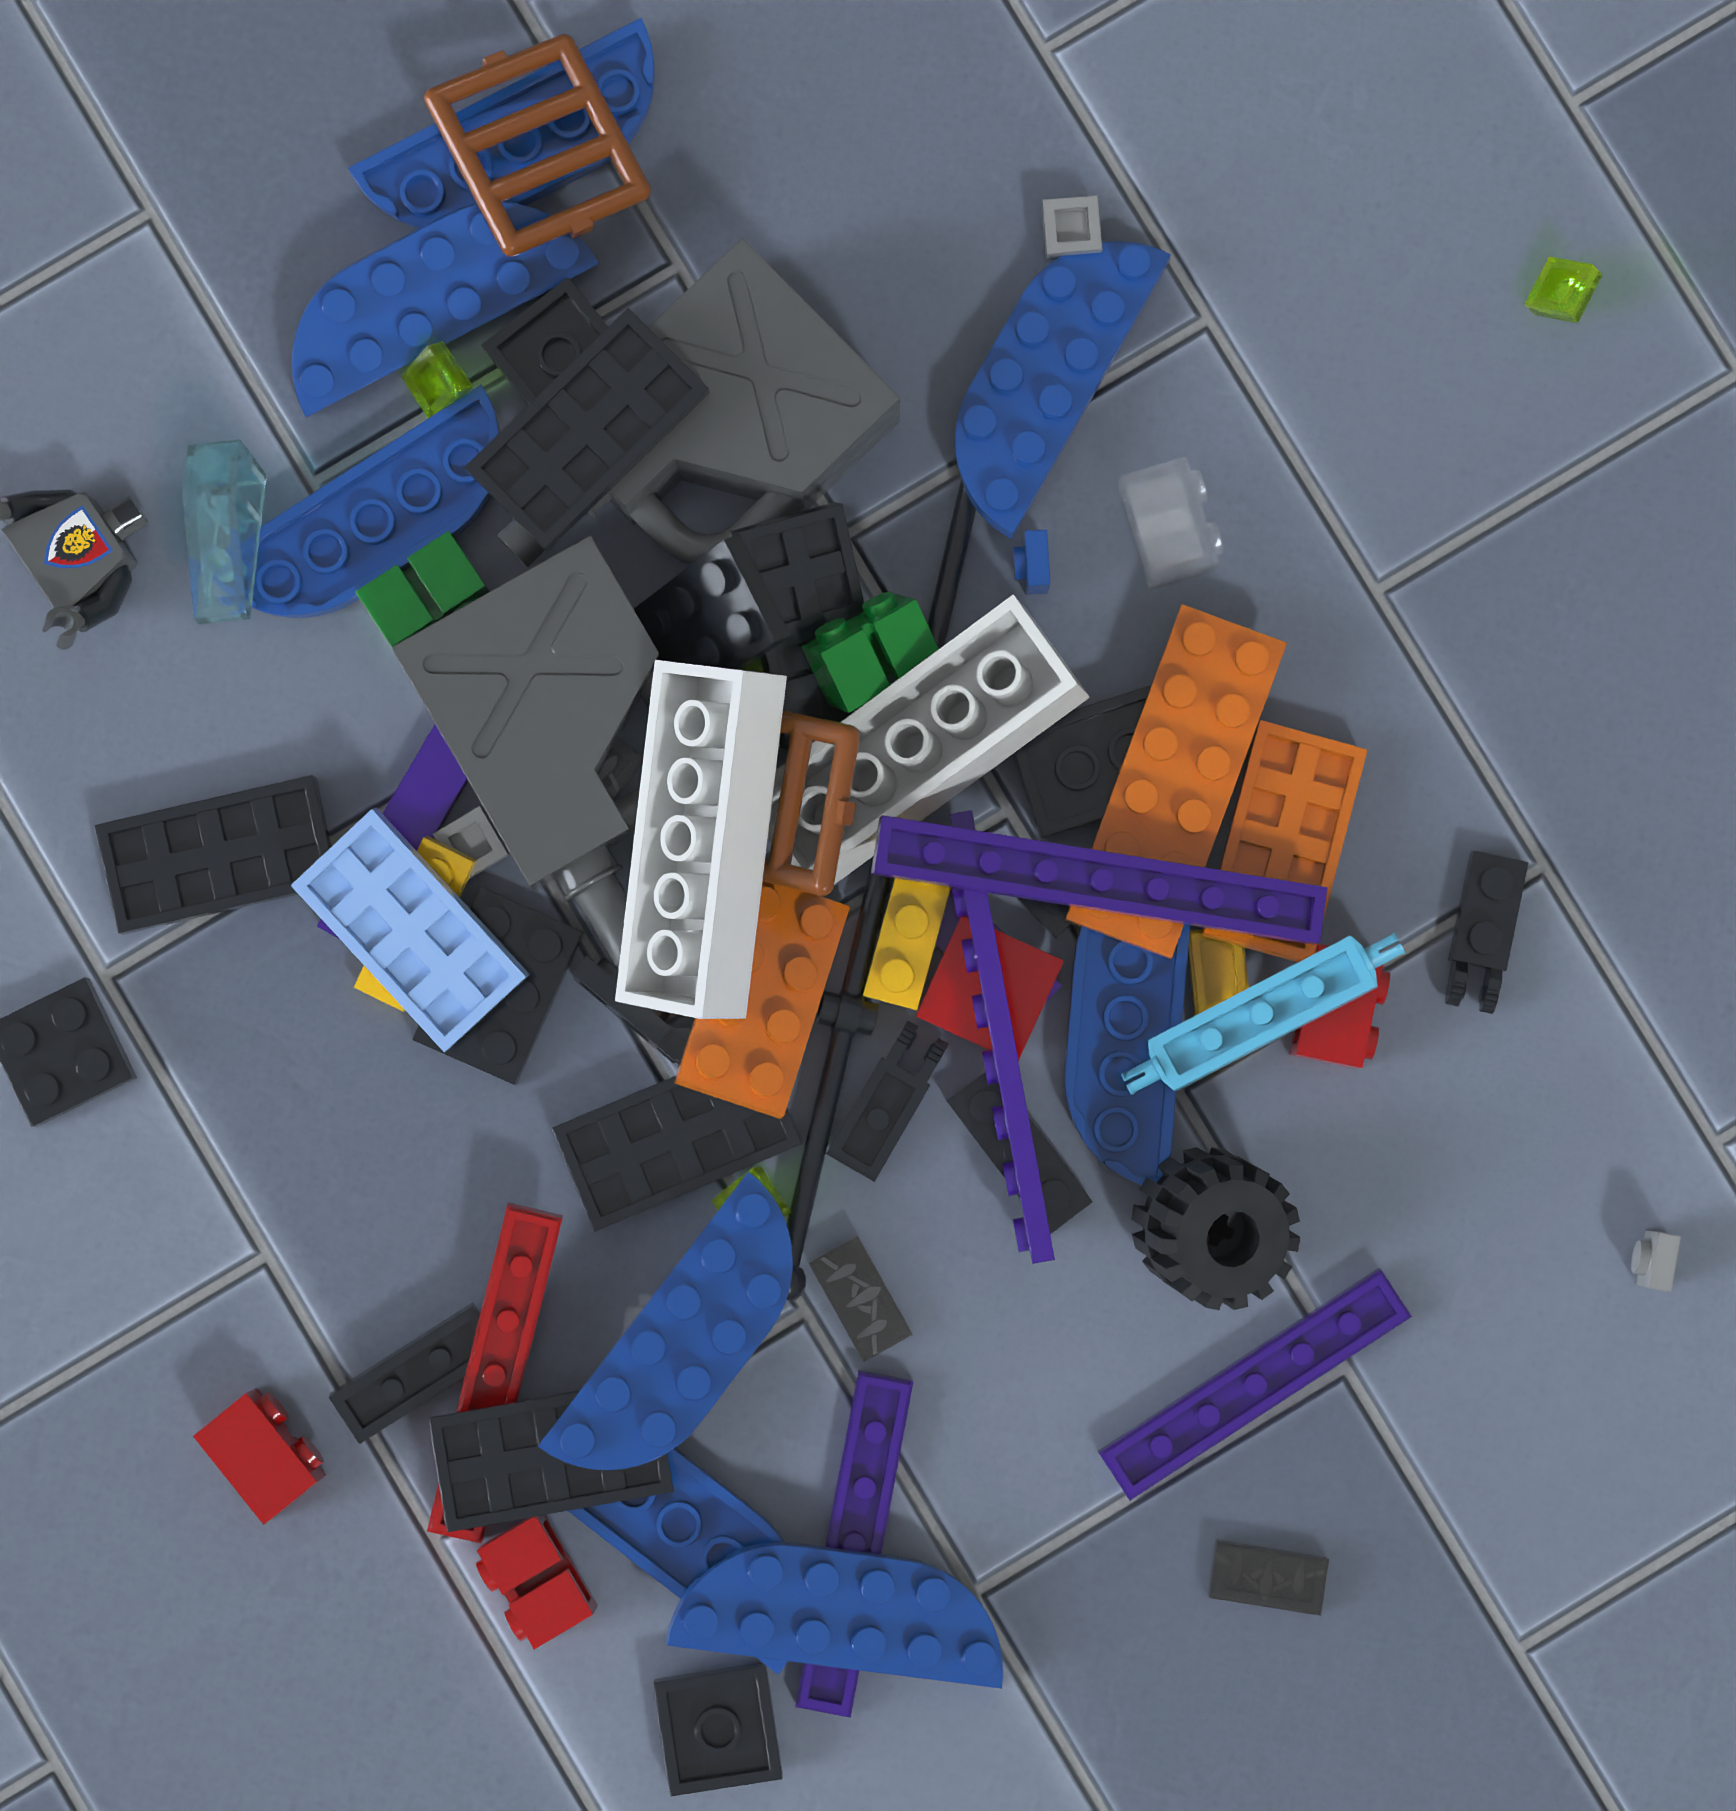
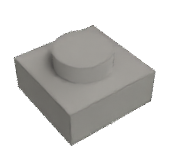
(1071, 226)
(476, 837)
(1656, 1260)

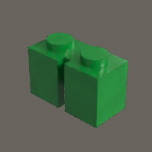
(428, 591)
(858, 654)

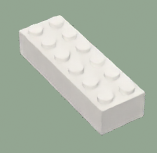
(939, 730)
(700, 840)

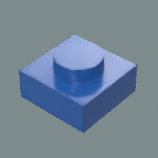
(1032, 562)

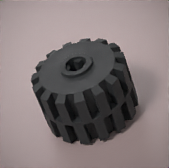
(1215, 1228)

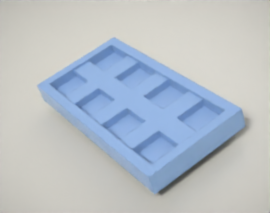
(410, 929)

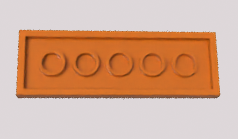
(1184, 758)

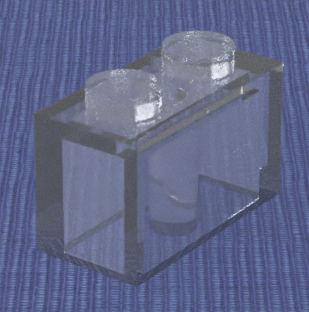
(1170, 522)

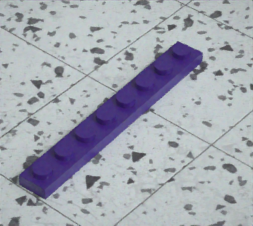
(1098, 880)
(1003, 1066)

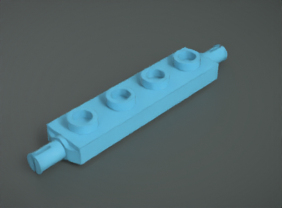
(1263, 1013)

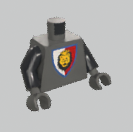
(74, 554)

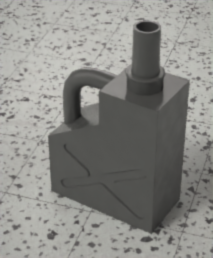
(781, 411)
(530, 705)

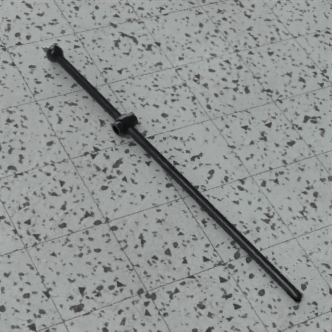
(848, 1011)

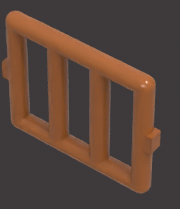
(490, 194)
(837, 808)

